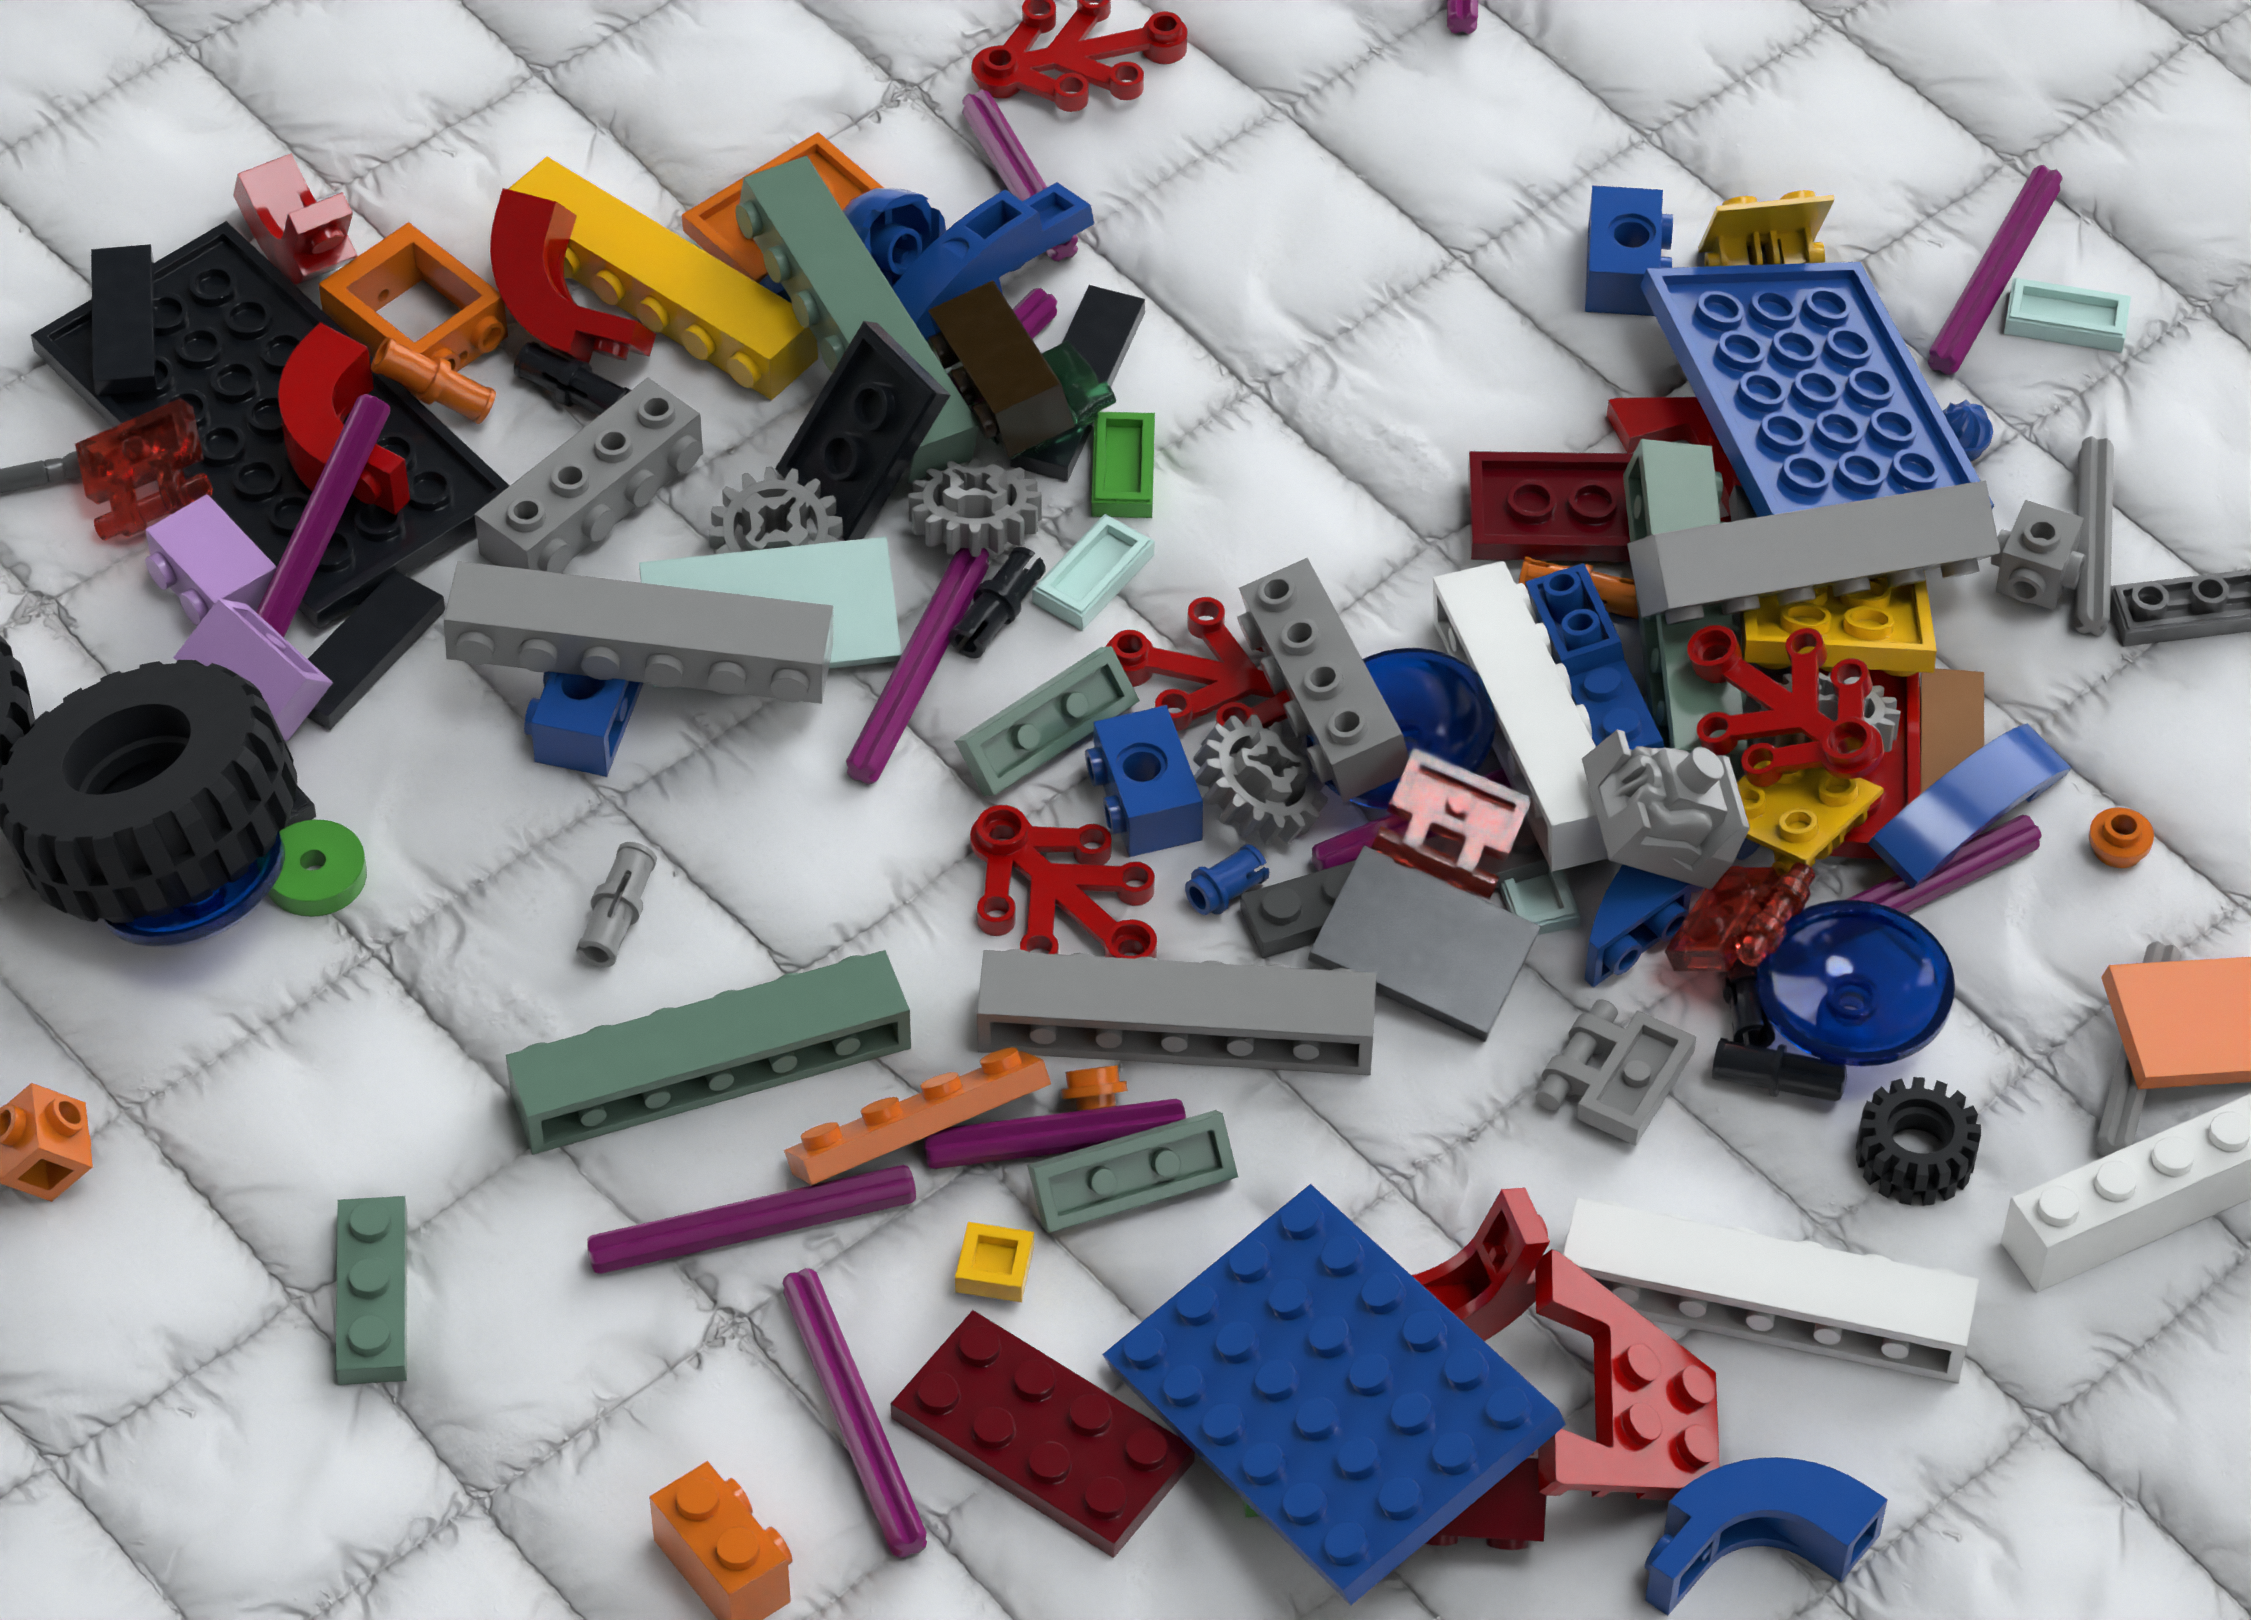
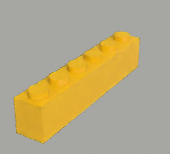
(676, 285)

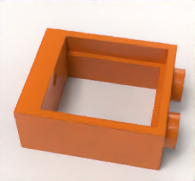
(395, 266)

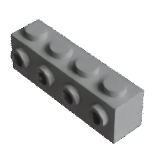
(591, 481)
(1324, 679)

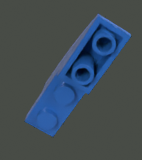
(987, 245)
(1593, 656)
(1636, 915)

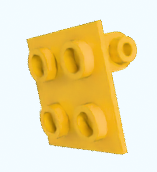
(1749, 224)
(1805, 813)

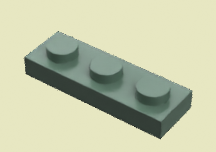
(1046, 721)
(1132, 1171)
(371, 1290)

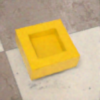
(994, 1262)

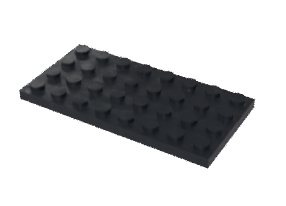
(221, 347)

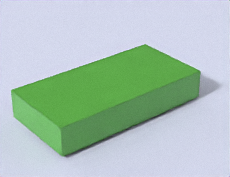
(1123, 465)

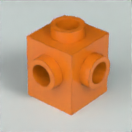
(43, 1142)

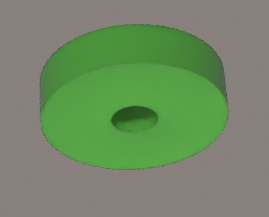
(332, 885)

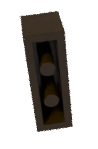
(999, 369)

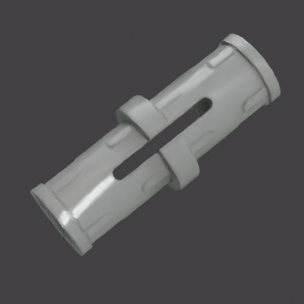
(605, 934)

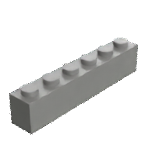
(1813, 549)
(639, 632)
(1177, 1011)

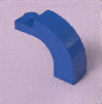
(1767, 1504)

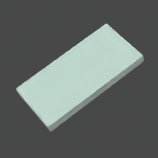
(843, 574)

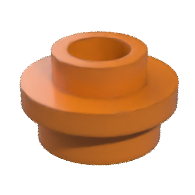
(2119, 849)
(1093, 1087)

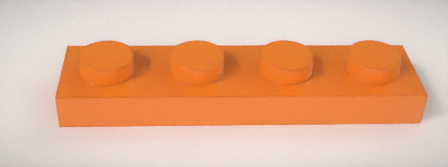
(894, 1124)

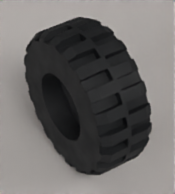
(146, 791)

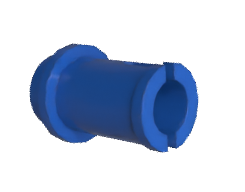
(1216, 886)

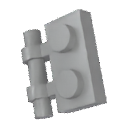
(1633, 1079)

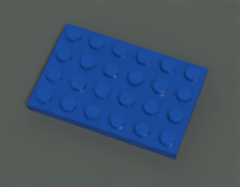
(1806, 383)
(1333, 1392)

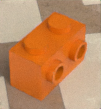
(720, 1546)

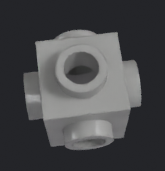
(2035, 567)

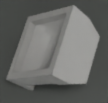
(1667, 809)

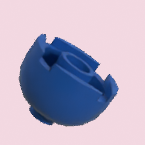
(894, 227)

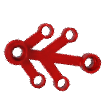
(1012, 67)
(1227, 679)
(1788, 710)
(1058, 883)

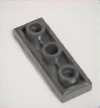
(2182, 607)

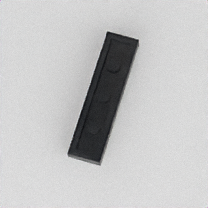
(1102, 336)

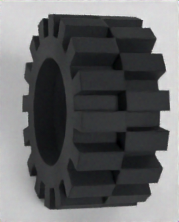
(1924, 1111)

